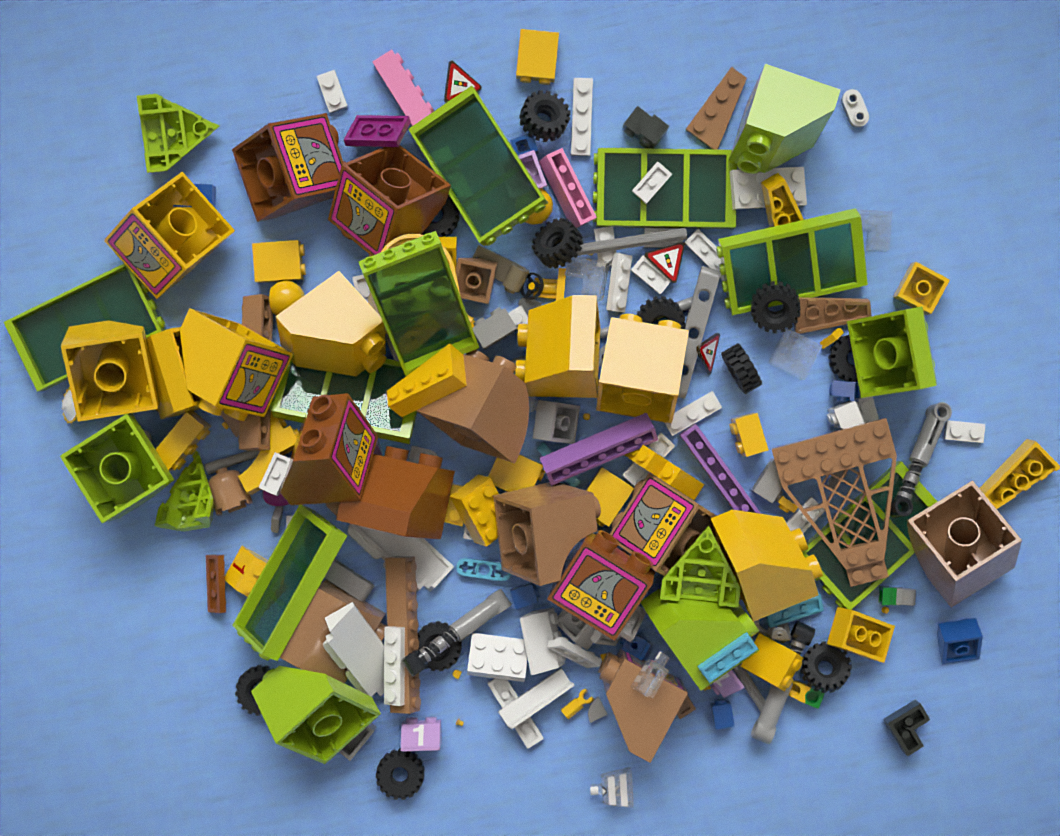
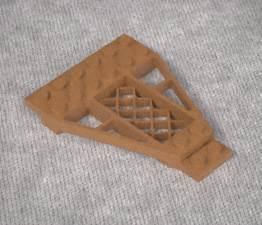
(836, 453)

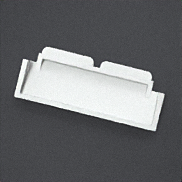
(430, 563)
(356, 647)

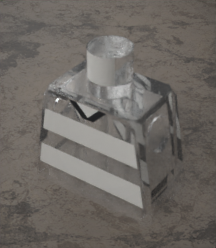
(645, 682)
(615, 788)

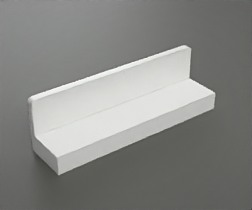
(535, 698)

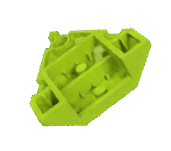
(169, 131)
(190, 501)
(702, 575)

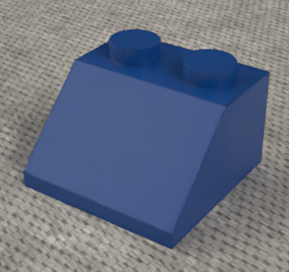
(959, 640)

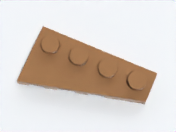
(716, 112)
(829, 312)

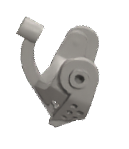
(781, 633)

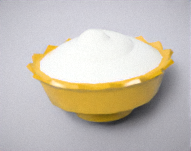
(68, 407)

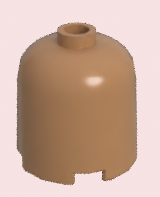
(228, 491)

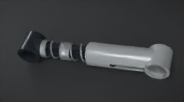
(920, 457)
(459, 630)
(765, 725)

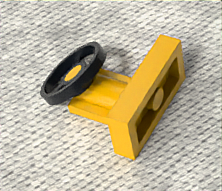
(545, 287)

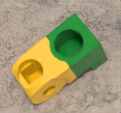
(806, 694)

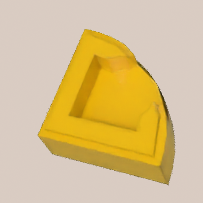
(831, 338)

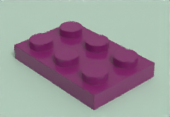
(377, 131)

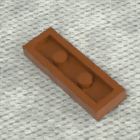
(215, 583)

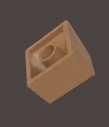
(476, 278)

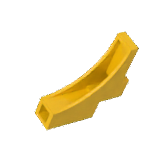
(281, 441)
(666, 471)

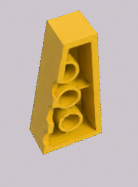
(779, 201)
(429, 382)
(1019, 473)

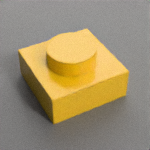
(786, 505)

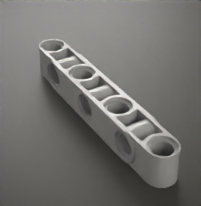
(698, 318)

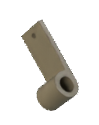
(507, 271)

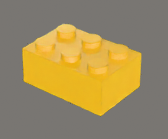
(183, 440)
(477, 509)
(860, 634)

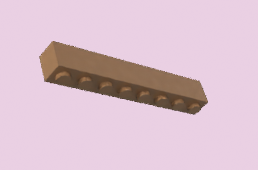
(257, 316)
(402, 612)

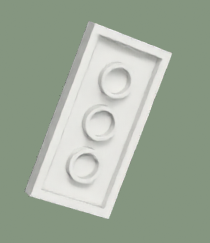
(748, 192)

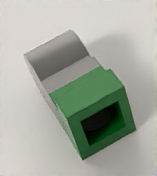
(896, 596)

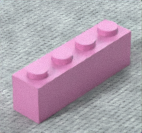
(401, 86)
(567, 188)

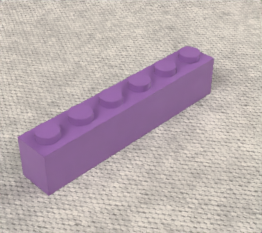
(599, 449)
(717, 470)

